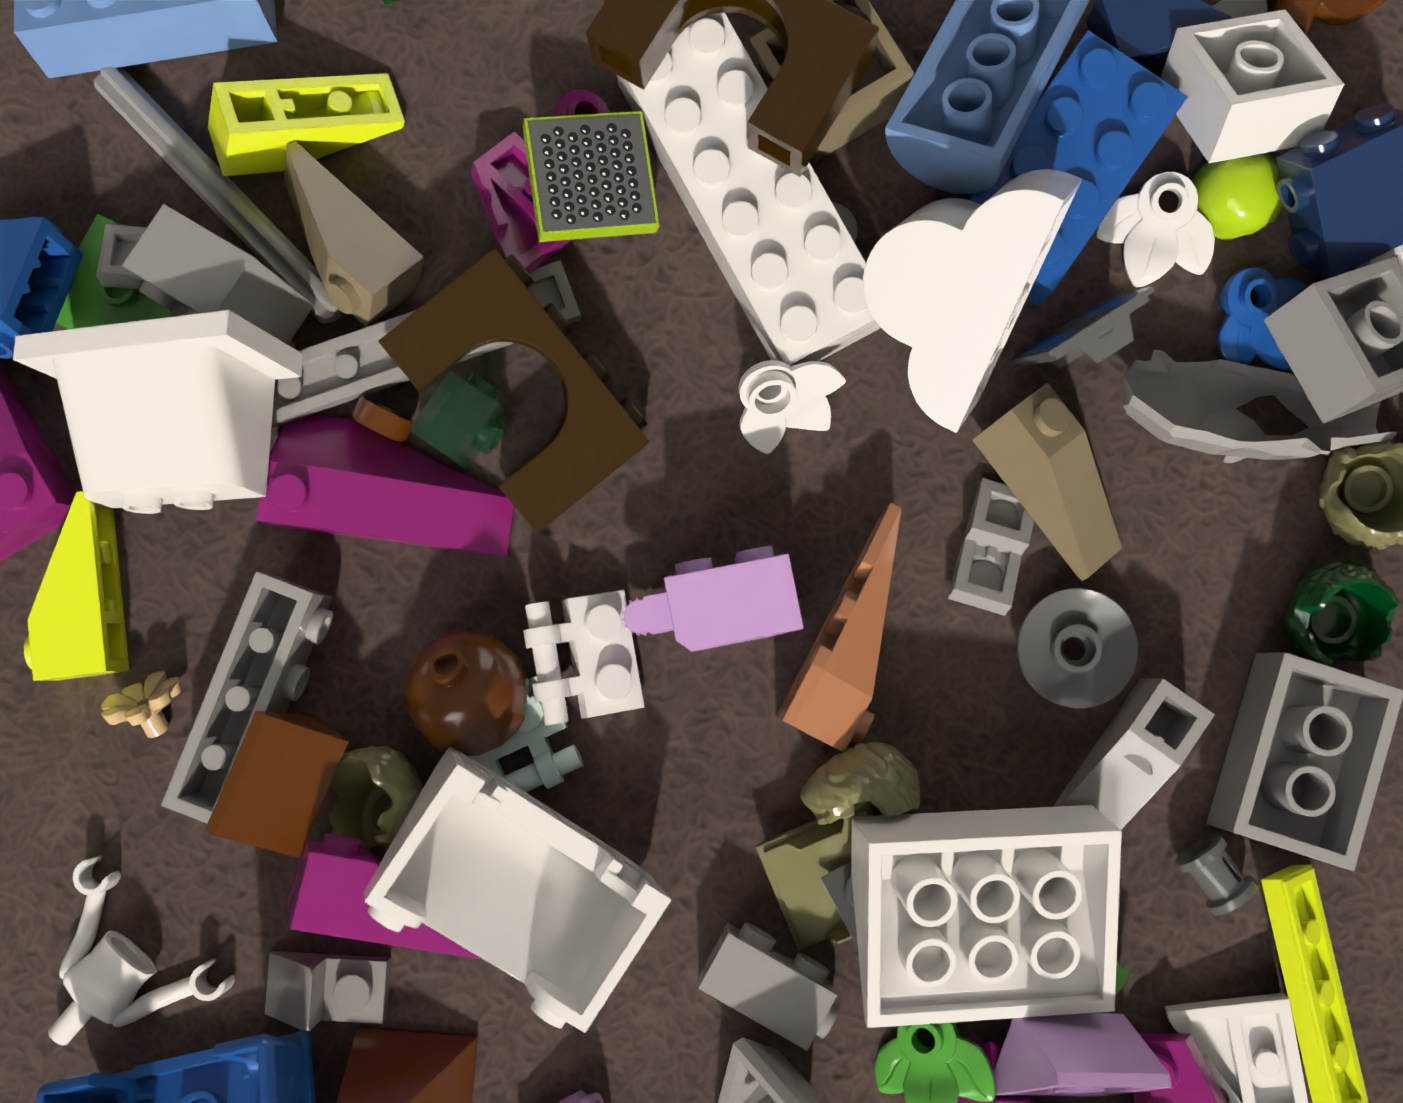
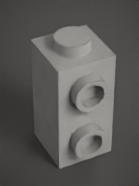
(770, 987)

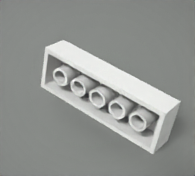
(762, 223)

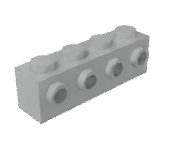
(256, 672)

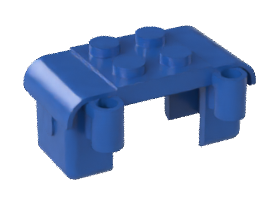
(234, 1071)

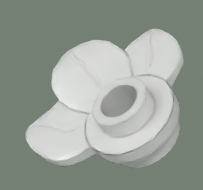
(1159, 238)
(785, 397)

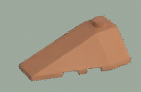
(841, 668)

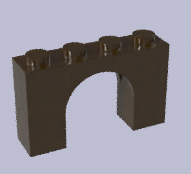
(824, 60)
(495, 306)

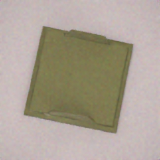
(794, 869)

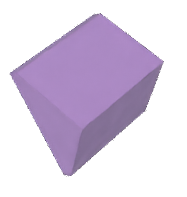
(1076, 1057)

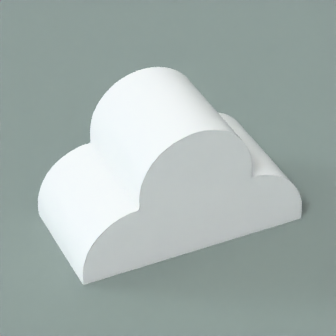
(957, 282)

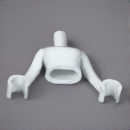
(114, 970)

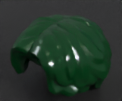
(1340, 614)

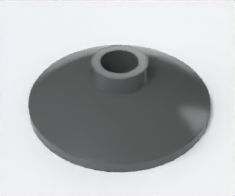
(1106, 643)

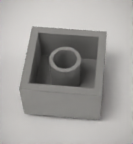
(211, 275)
(1345, 338)

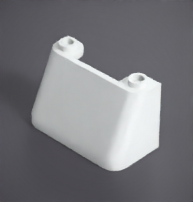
(517, 889)

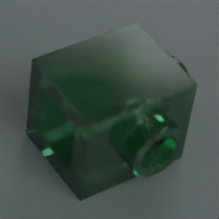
(462, 419)

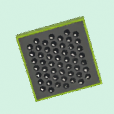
(590, 176)

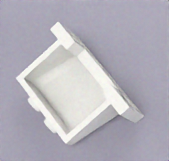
(166, 406)

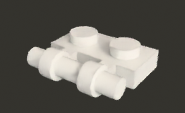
(600, 654)

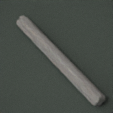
(215, 189)

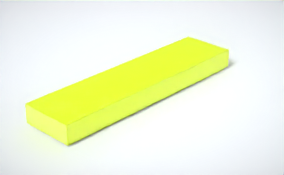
(1313, 986)

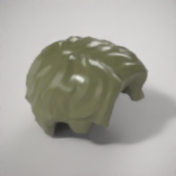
(1365, 494)
(861, 774)
(373, 796)

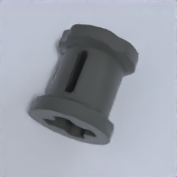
(1217, 874)

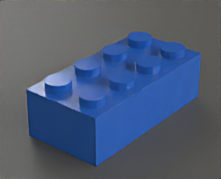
(1098, 126)

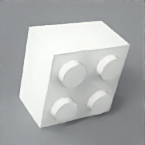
(1250, 85)

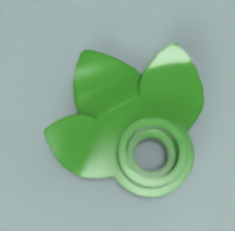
(937, 1073)

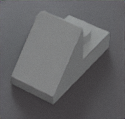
(326, 988)

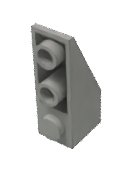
(1137, 751)

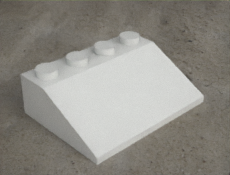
(986, 914)

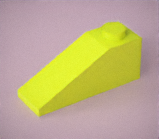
(322, 114)
(79, 606)

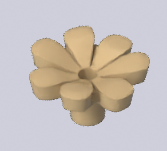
(143, 704)

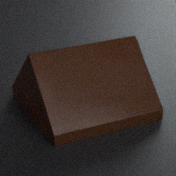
(278, 782)

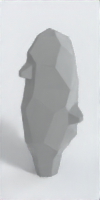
(1198, 402)

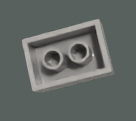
(1306, 758)

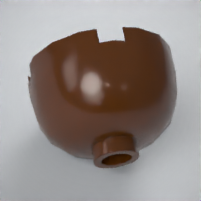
(467, 692)

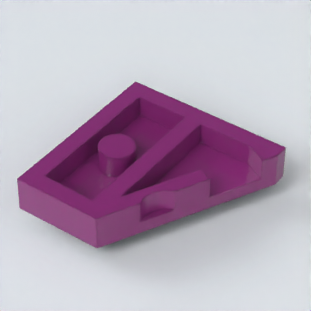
(507, 199)

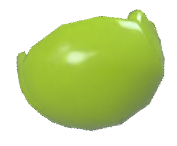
(1238, 194)

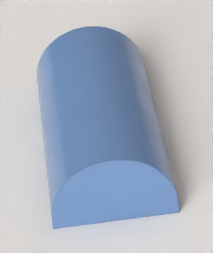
(978, 89)

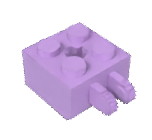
(722, 603)

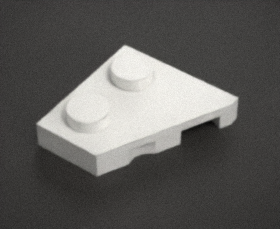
(1246, 1046)

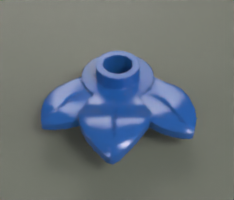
(1243, 328)

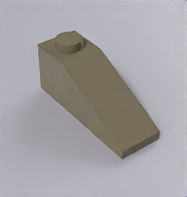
(355, 251)
(1054, 476)

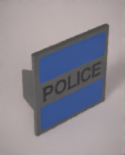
(1095, 332)

